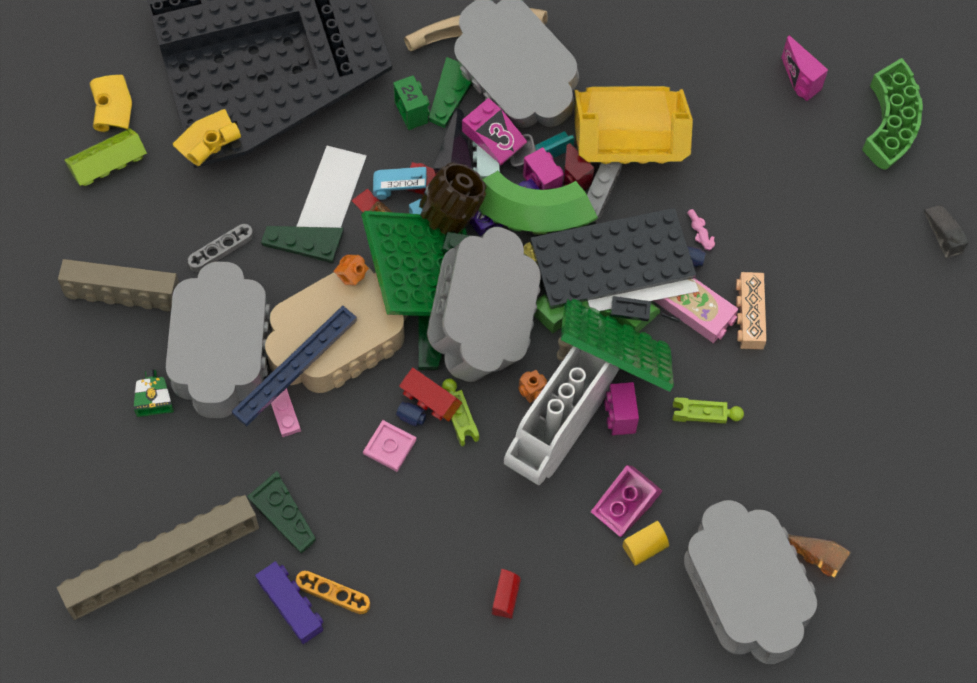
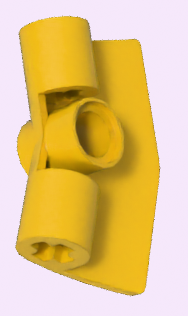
(118, 103)
(196, 140)

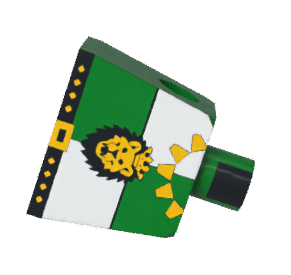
(152, 395)

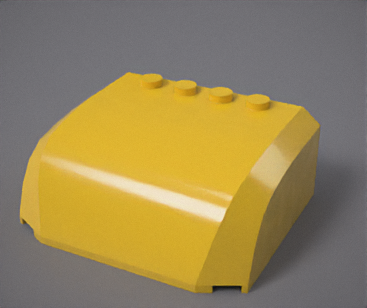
(632, 124)

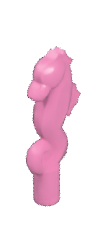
(702, 237)

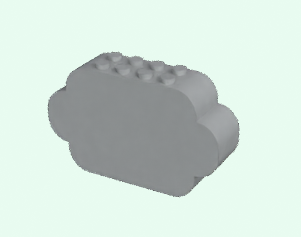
(516, 62)
(484, 304)
(217, 339)
(750, 582)

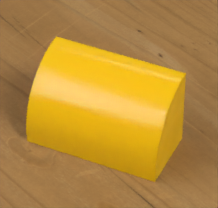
(646, 543)

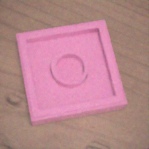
(389, 445)

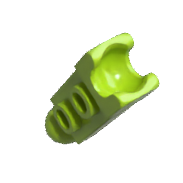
(705, 411)
(462, 419)

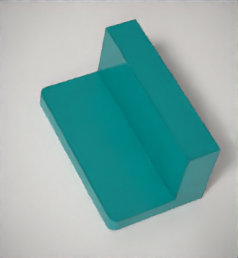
(556, 145)

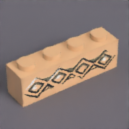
(752, 310)

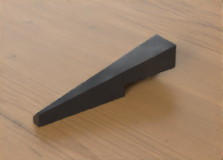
(455, 144)

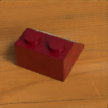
(577, 169)

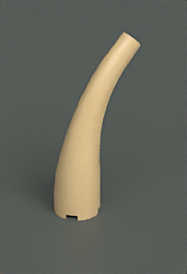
(447, 29)

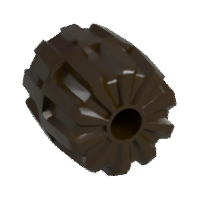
(452, 198)

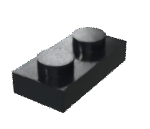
(630, 308)

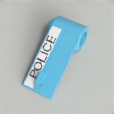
(398, 179)

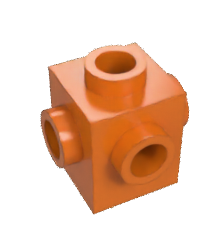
(351, 269)
(531, 385)

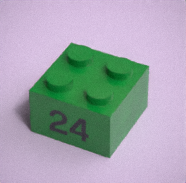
(411, 102)

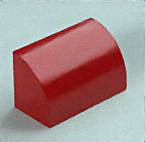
(506, 594)

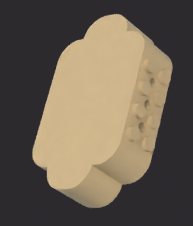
(359, 348)

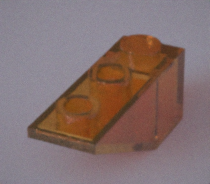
(823, 553)

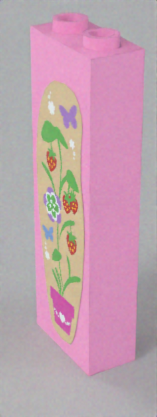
(702, 311)

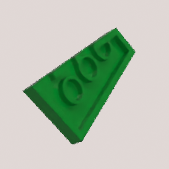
(449, 93)

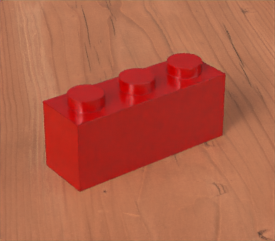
(430, 395)

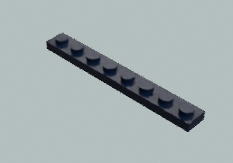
(294, 366)

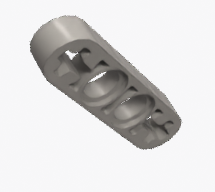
(220, 247)

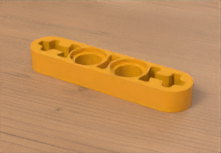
(334, 589)

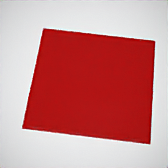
(365, 200)

